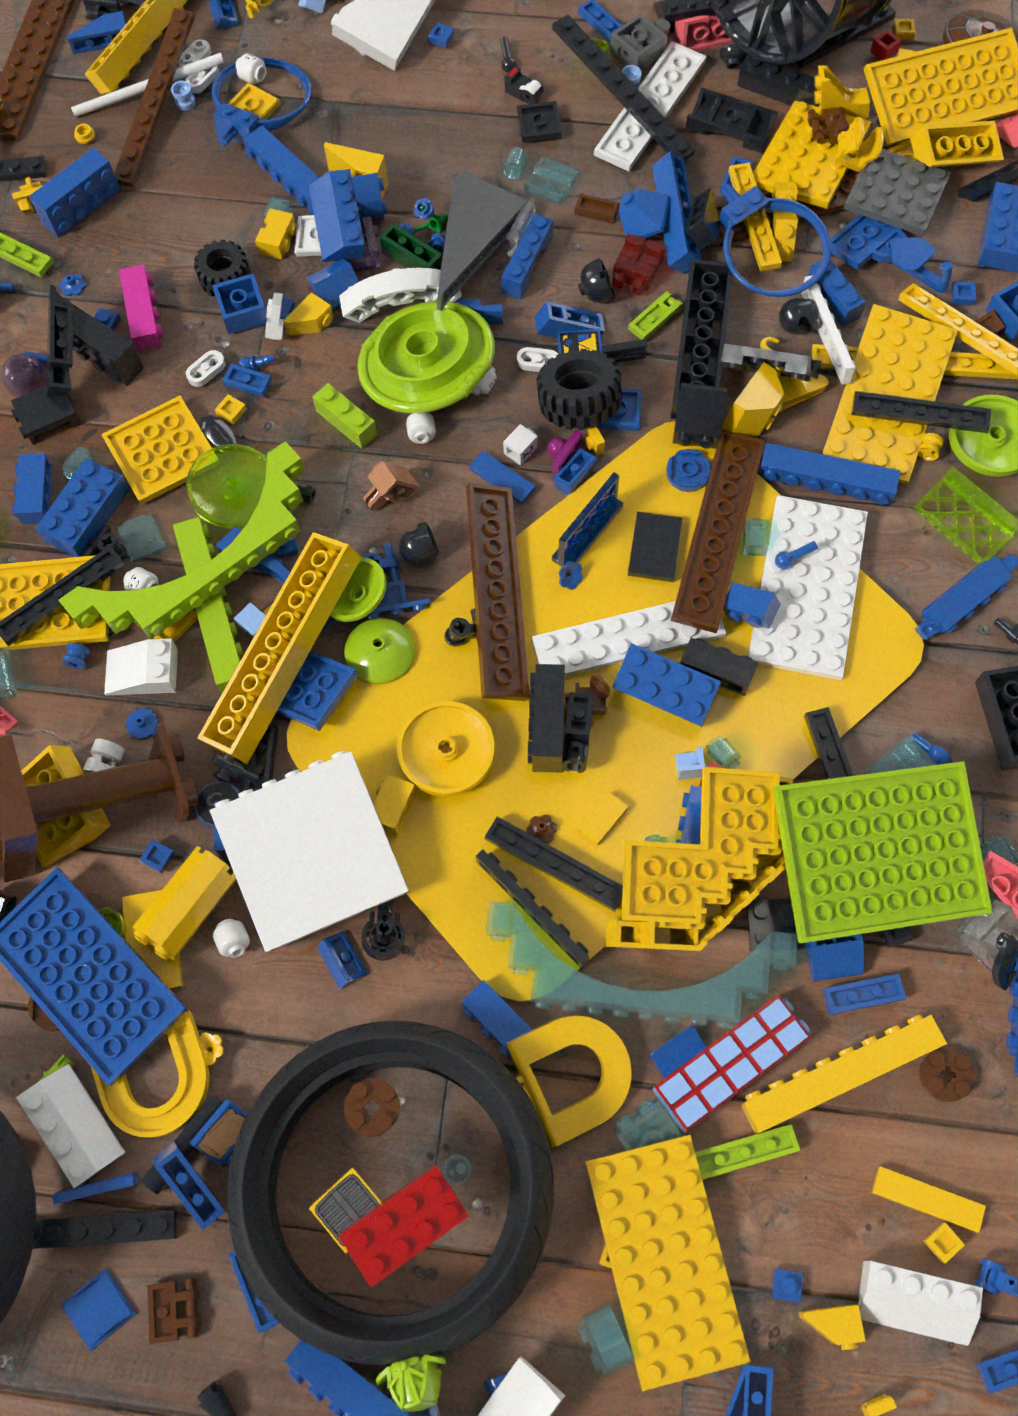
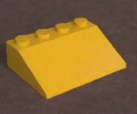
(66, 834)

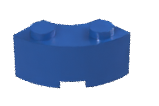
(368, 196)

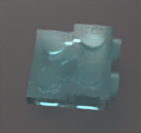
(646, 1126)

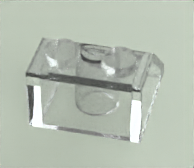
(981, 932)

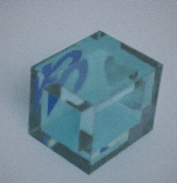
(755, 537)

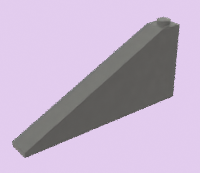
(475, 228)

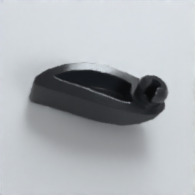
(216, 431)
(1004, 960)

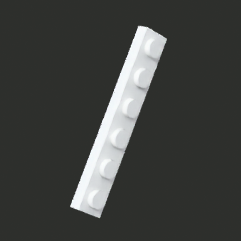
(830, 334)

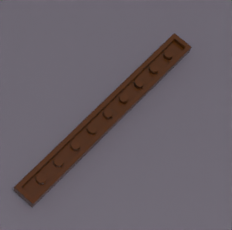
(154, 97)

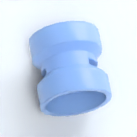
(633, 73)
(183, 95)

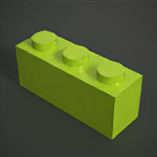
(345, 415)

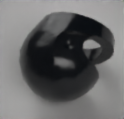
(798, 312)
(418, 545)

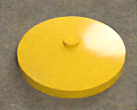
(445, 748)

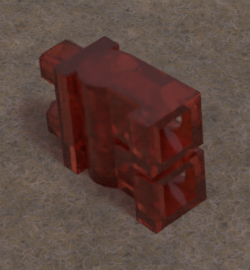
(637, 265)

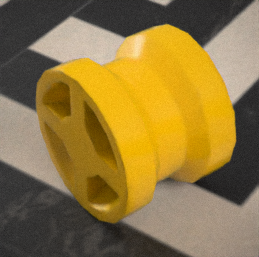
(930, 446)

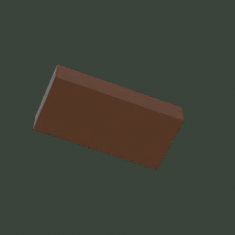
(596, 208)

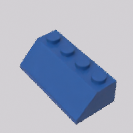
(337, 216)

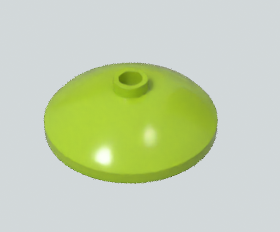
(362, 592)
(384, 662)

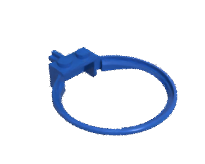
(235, 123)
(752, 201)

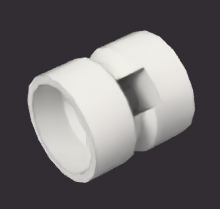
(103, 751)

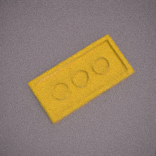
(133, 908)

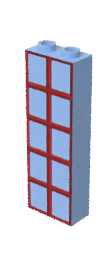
(732, 1063)

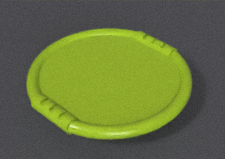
(426, 357)

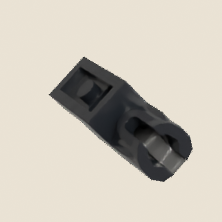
(577, 732)

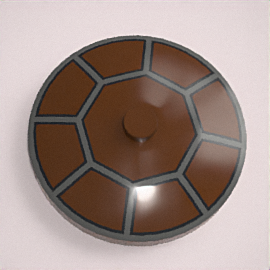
(973, 24)

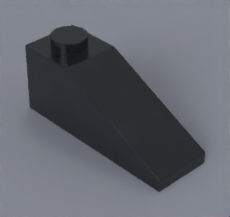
(703, 220)

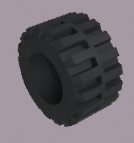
(218, 256)

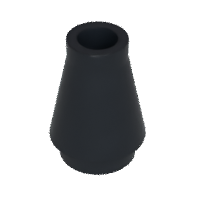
(214, 1401)

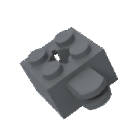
(640, 41)

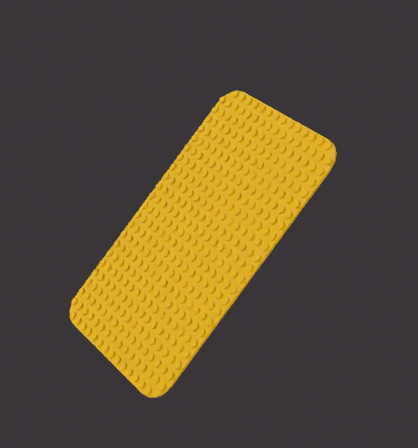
(628, 747)

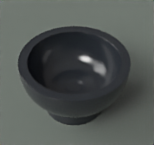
(732, 56)

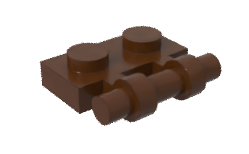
(832, 119)
(164, 1312)

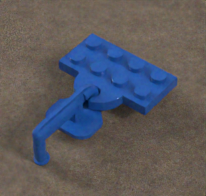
(876, 240)

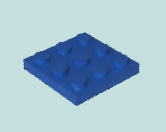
(317, 690)

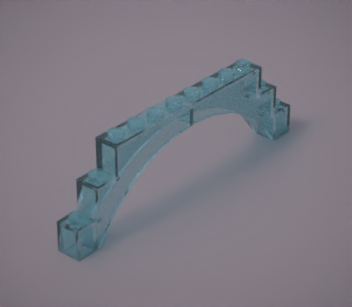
(710, 1001)

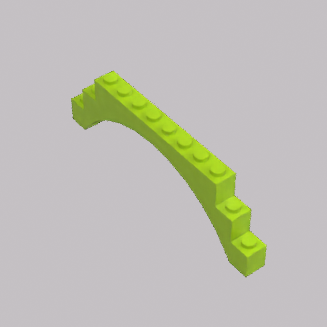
(167, 603)

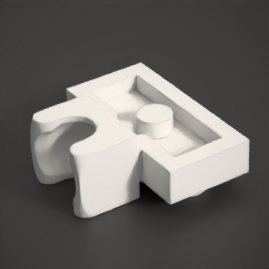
(274, 324)

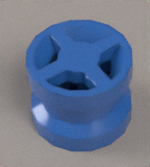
(75, 656)

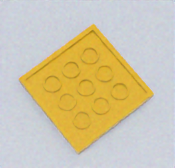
(157, 448)

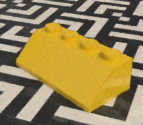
(957, 144)

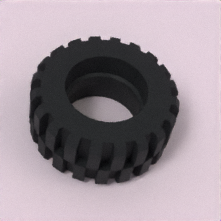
(584, 370)

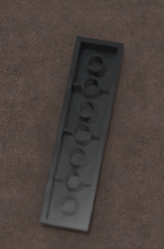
(703, 326)

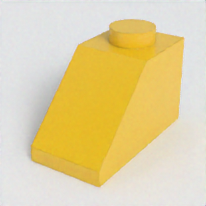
(309, 316)
(837, 1324)

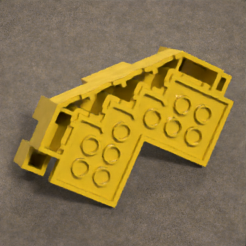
(697, 889)

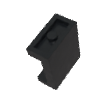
(41, 413)

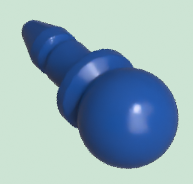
(254, 363)

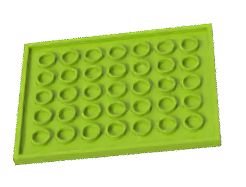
(881, 851)

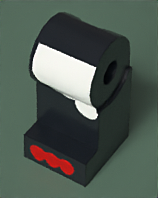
(522, 87)

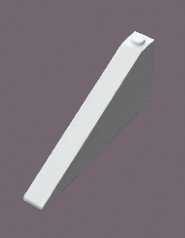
(381, 27)

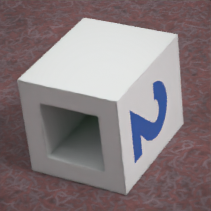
(520, 444)

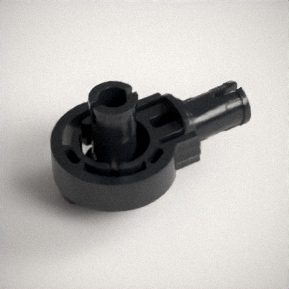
(383, 934)

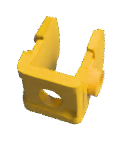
(863, 152)

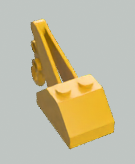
(767, 396)

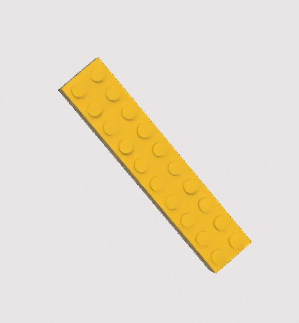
(280, 647)

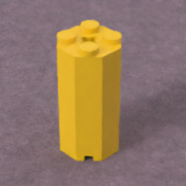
(184, 904)

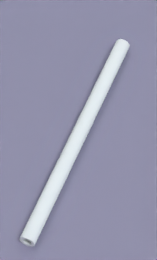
(139, 88)

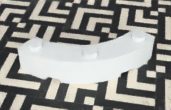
(390, 288)

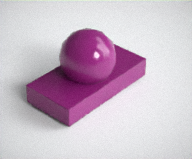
(563, 450)

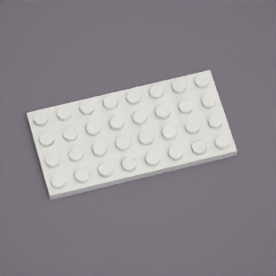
(815, 592)

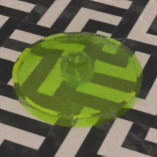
(227, 484)

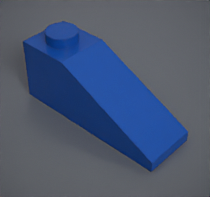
(97, 34)
(559, 317)

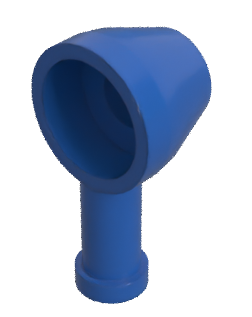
(938, 754)

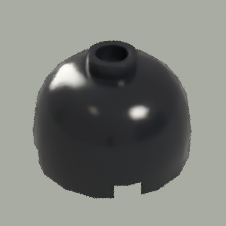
(596, 282)

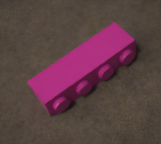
(140, 307)

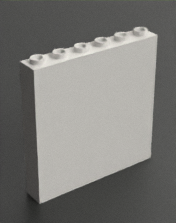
(308, 850)

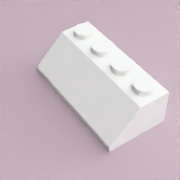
(71, 1125)
(919, 1302)

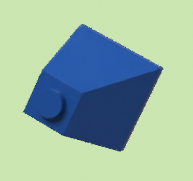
(643, 212)

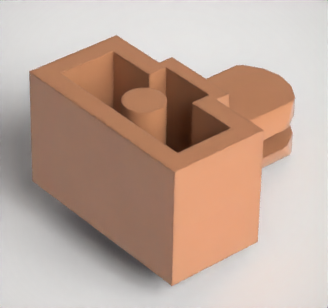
(390, 484)

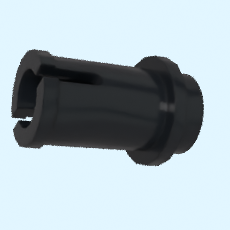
(308, 493)

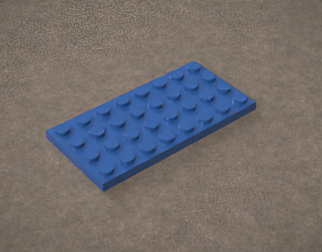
(86, 977)

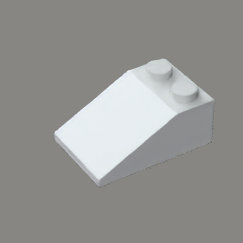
(142, 668)

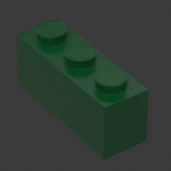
(408, 249)

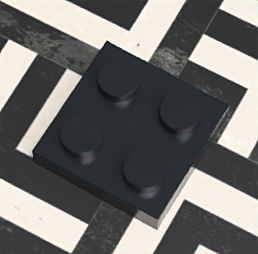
(539, 121)
(769, 916)

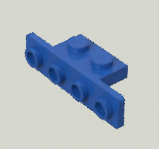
(396, 600)

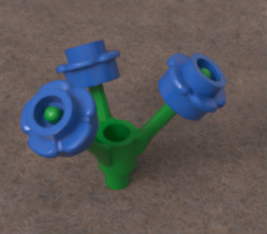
(425, 210)

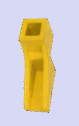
(833, 94)
(785, 223)

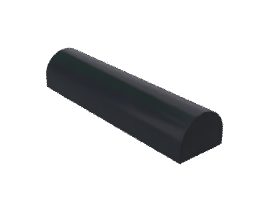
(153, 1179)

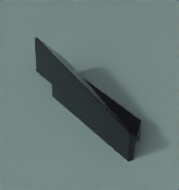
(59, 343)

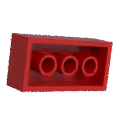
(403, 1225)

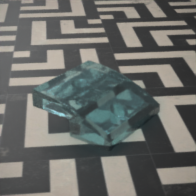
(551, 180)

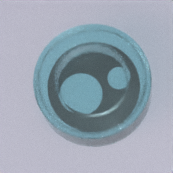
(457, 1169)

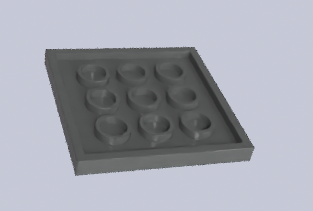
(898, 192)

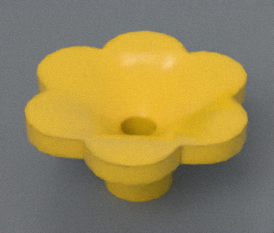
(211, 1042)

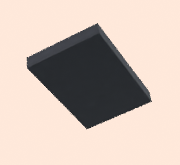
(655, 546)

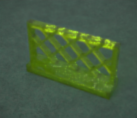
(976, 499)

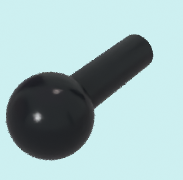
(508, 62)

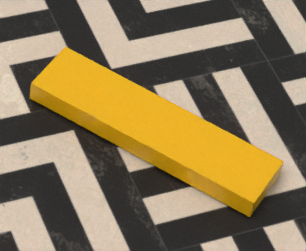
(928, 1199)

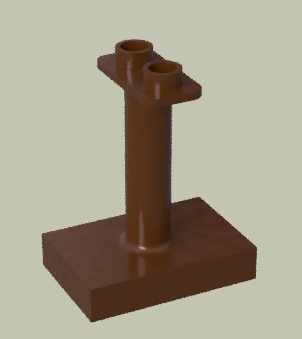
(27, 806)

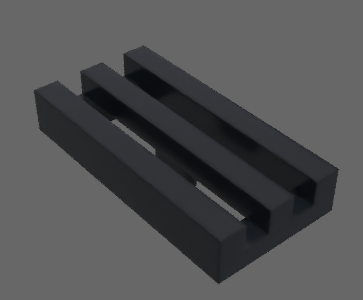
(626, 350)

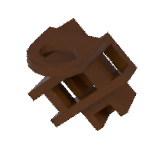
(600, 692)

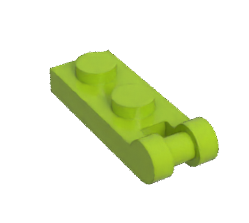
(655, 316)

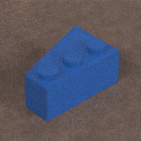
(753, 1392)

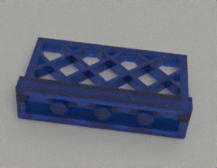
(589, 523)

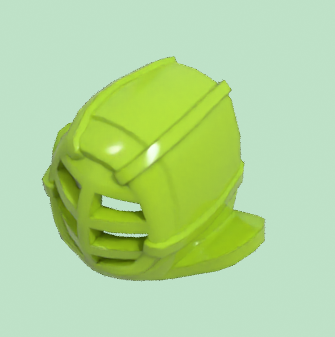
(414, 1382)

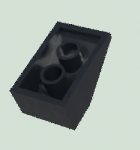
(699, 415)

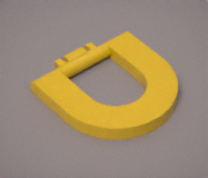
(612, 1086)
(185, 1103)

